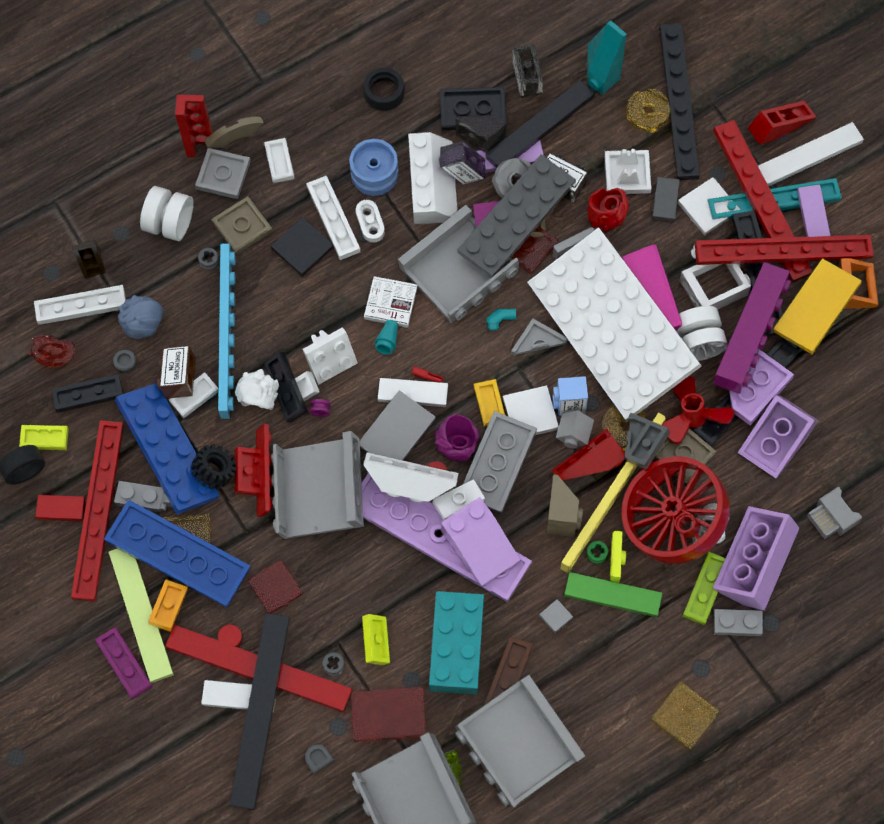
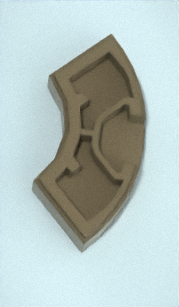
(245, 128)

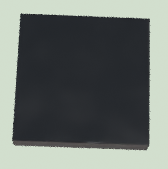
(302, 246)

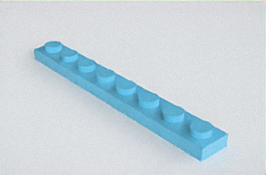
(226, 339)

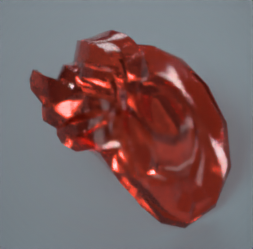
(51, 351)

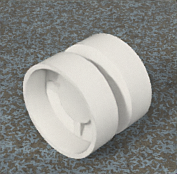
(166, 213)

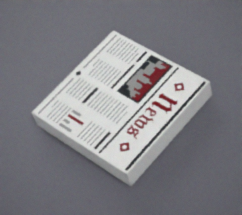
(390, 301)

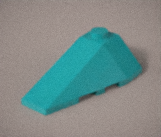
(605, 58)

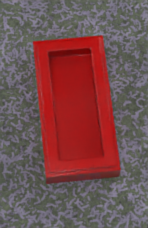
(60, 508)

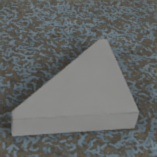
(537, 337)

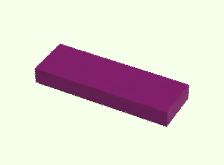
(123, 663)

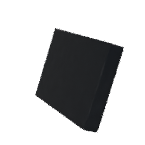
(471, 103)

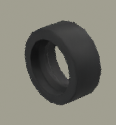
(384, 74)
(21, 464)

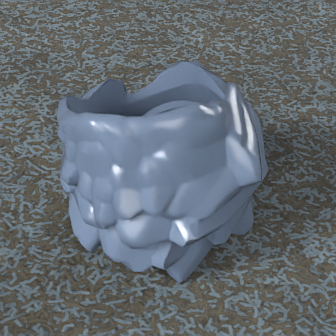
(140, 317)

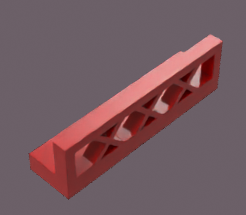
(187, 121)

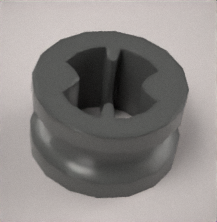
(201, 257)
(332, 672)

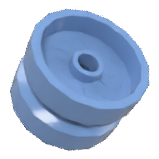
(374, 167)

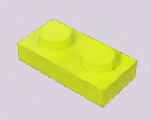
(376, 639)

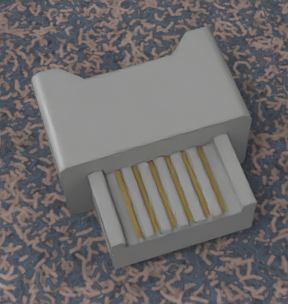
(833, 515)

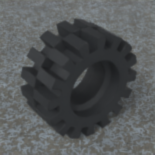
(208, 475)

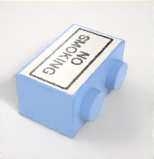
(570, 395)

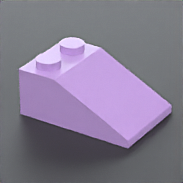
(778, 436)
(479, 541)

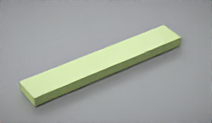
(139, 612)

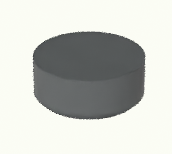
(125, 361)

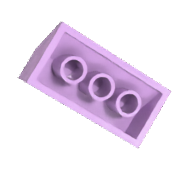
(756, 557)

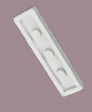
(333, 217)
(79, 304)

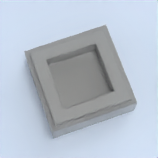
(556, 616)

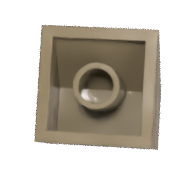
(563, 511)

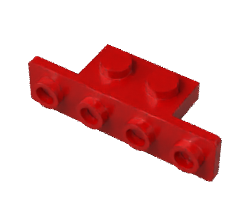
(253, 471)

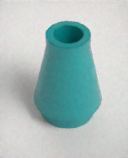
(387, 338)

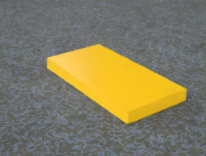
(817, 306)

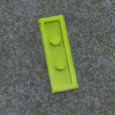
(703, 592)

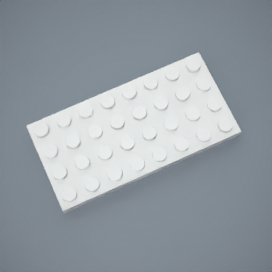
(614, 324)

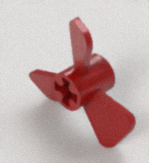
(693, 411)

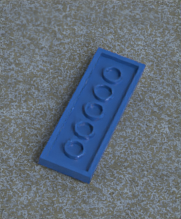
(165, 447)
(177, 553)

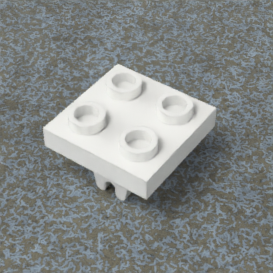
(628, 171)
(329, 355)

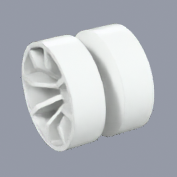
(702, 332)

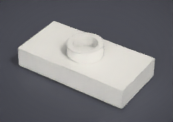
(457, 499)

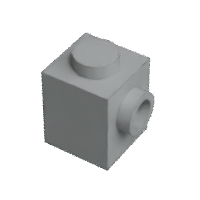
(574, 429)

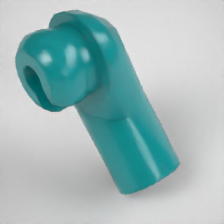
(499, 315)

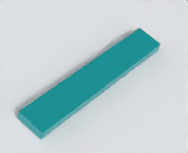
(786, 198)

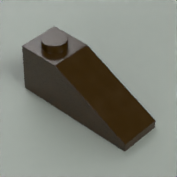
(89, 258)

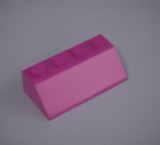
(650, 273)

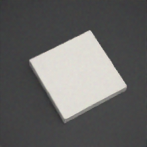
(697, 208)
(532, 408)

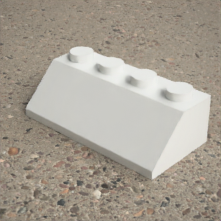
(431, 185)

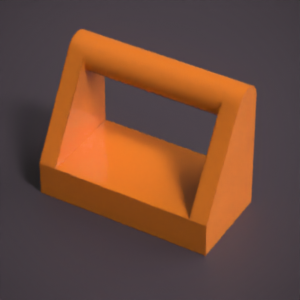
(851, 265)

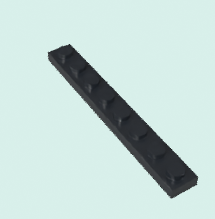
(679, 101)

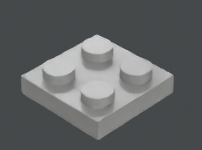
(222, 173)

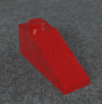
(779, 121)
(598, 456)

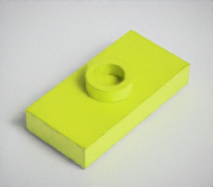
(44, 437)
(618, 557)

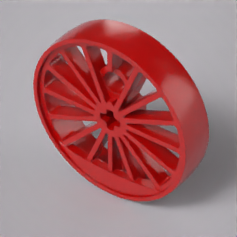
(647, 481)

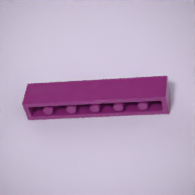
(751, 328)

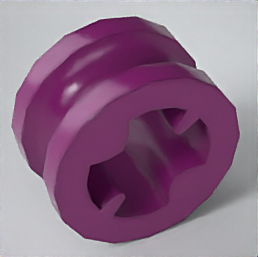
(320, 408)

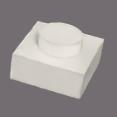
(307, 385)

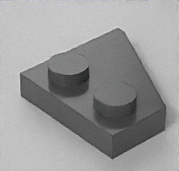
(644, 440)

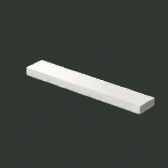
(810, 154)

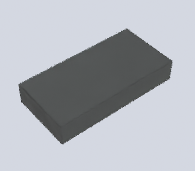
(665, 199)

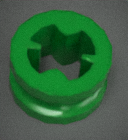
(597, 544)

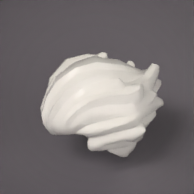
(257, 390)

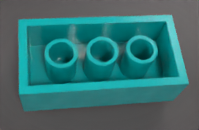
(456, 643)

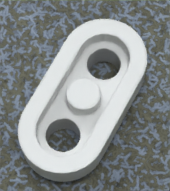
(370, 222)

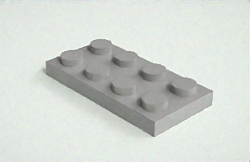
(500, 459)

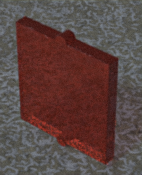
(275, 587)

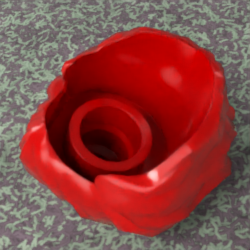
(607, 209)

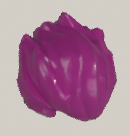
(457, 438)

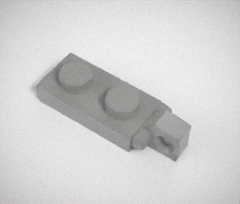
(147, 496)

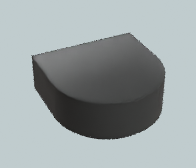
(318, 758)

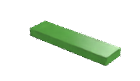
(613, 594)

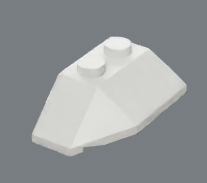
(409, 479)

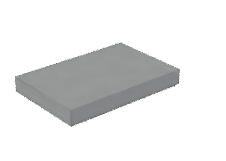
(397, 428)

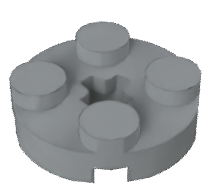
(503, 175)

